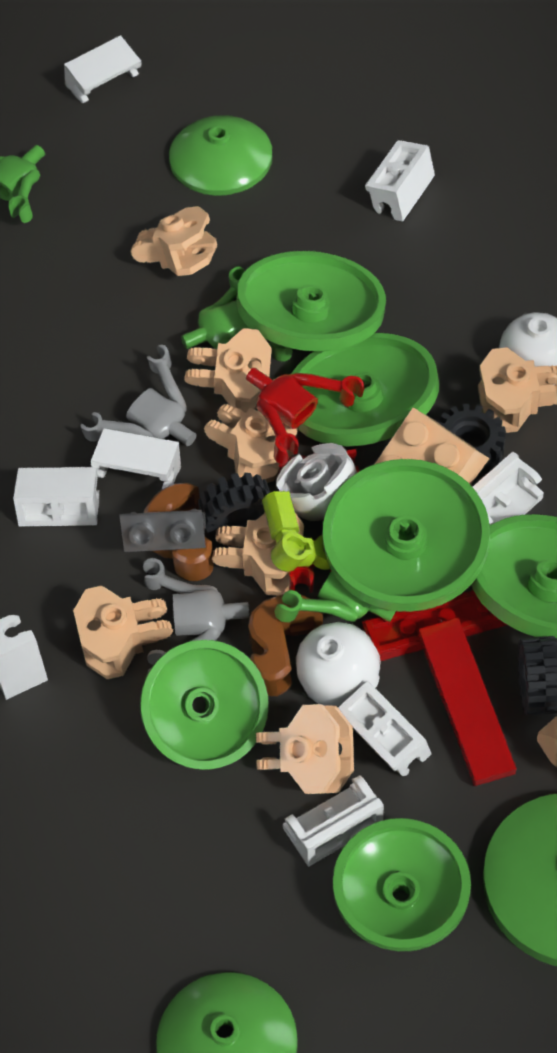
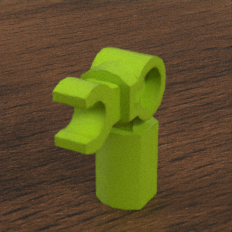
(291, 548)

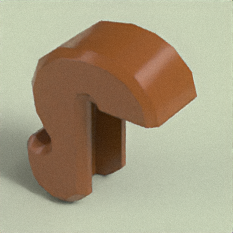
(188, 563)
(269, 642)

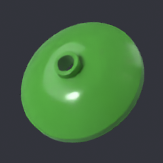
(220, 155)
(233, 699)
(404, 858)
(232, 999)

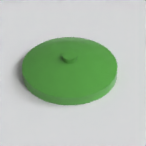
(311, 300)
(395, 378)
(406, 535)
(521, 574)
(523, 878)

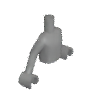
(151, 411)
(196, 609)

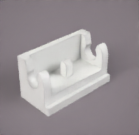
(100, 66)
(401, 178)
(137, 455)
(507, 489)
(56, 496)
(19, 660)
(384, 728)
(334, 821)

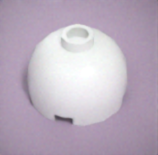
(533, 338)
(316, 479)
(336, 662)

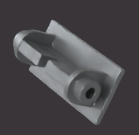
(163, 530)

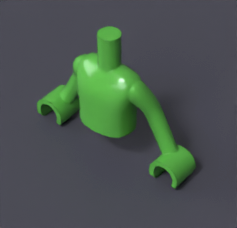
(16, 180)
(222, 322)
(334, 601)

